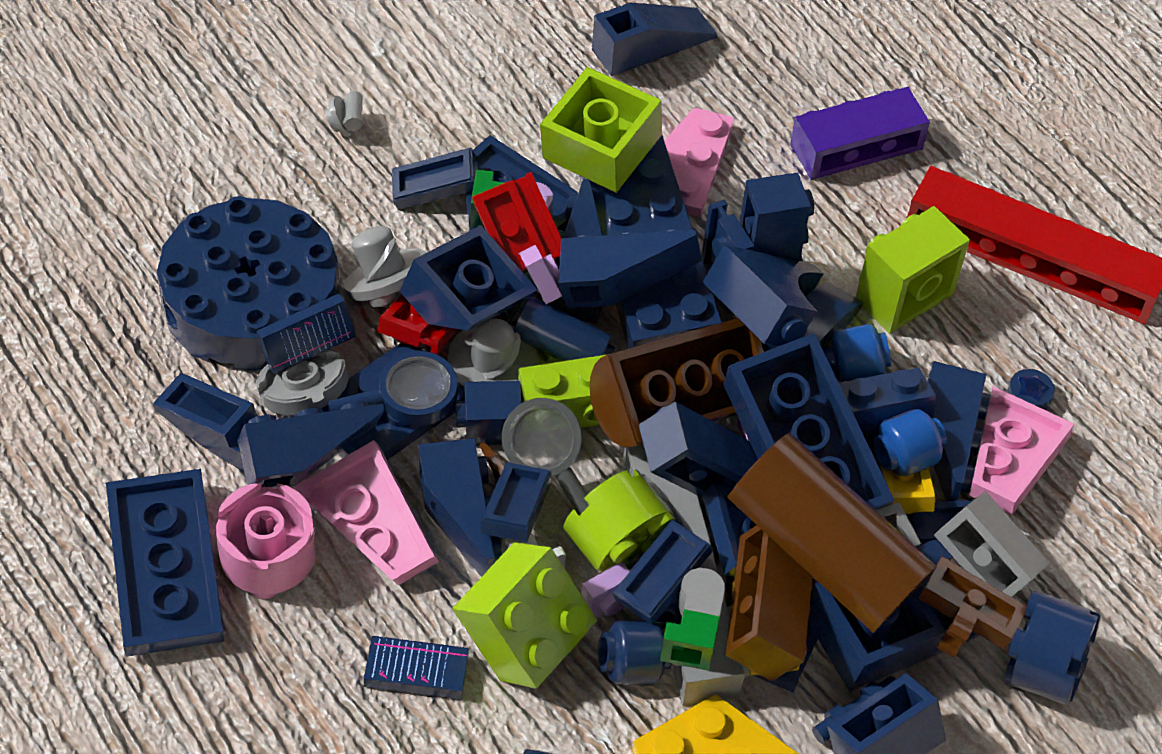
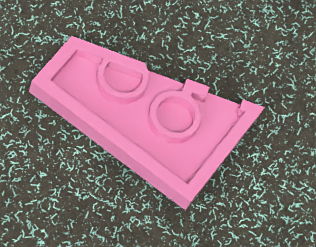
(696, 153)
(1016, 448)
(372, 512)

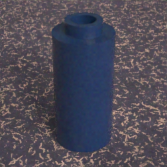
(560, 332)

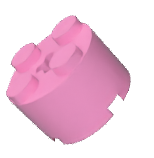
(266, 539)

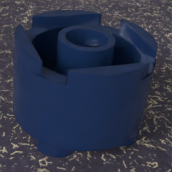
(1052, 648)

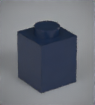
(486, 409)

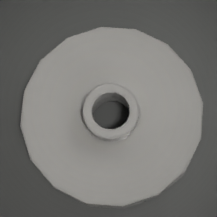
(304, 384)

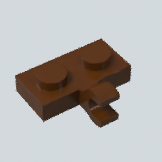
(971, 606)

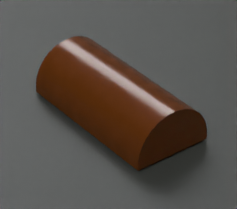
(679, 369)
(831, 531)

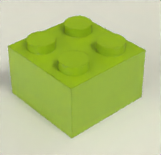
(601, 129)
(911, 268)
(525, 614)

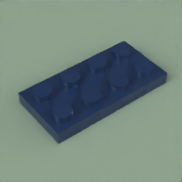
(163, 563)

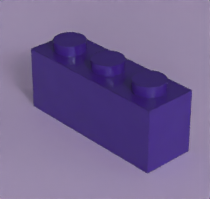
(859, 132)

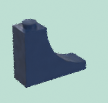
(765, 292)

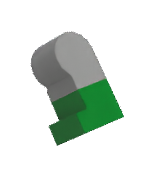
(700, 608)

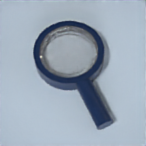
(413, 389)

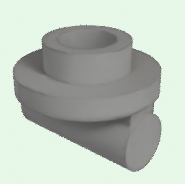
(345, 113)

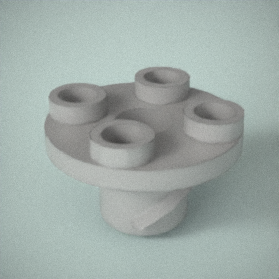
(381, 266)
(490, 353)

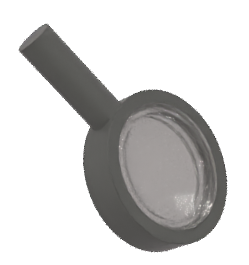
(549, 438)

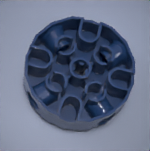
(239, 272)

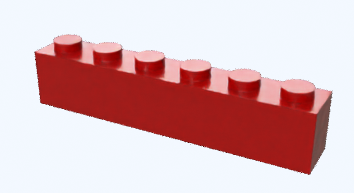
(1045, 245)

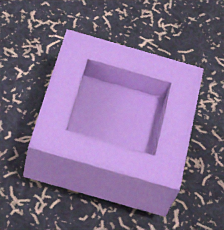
(543, 272)
(599, 590)

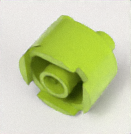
(619, 522)

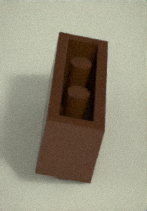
(768, 607)

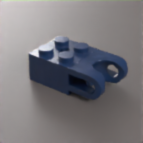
(898, 643)

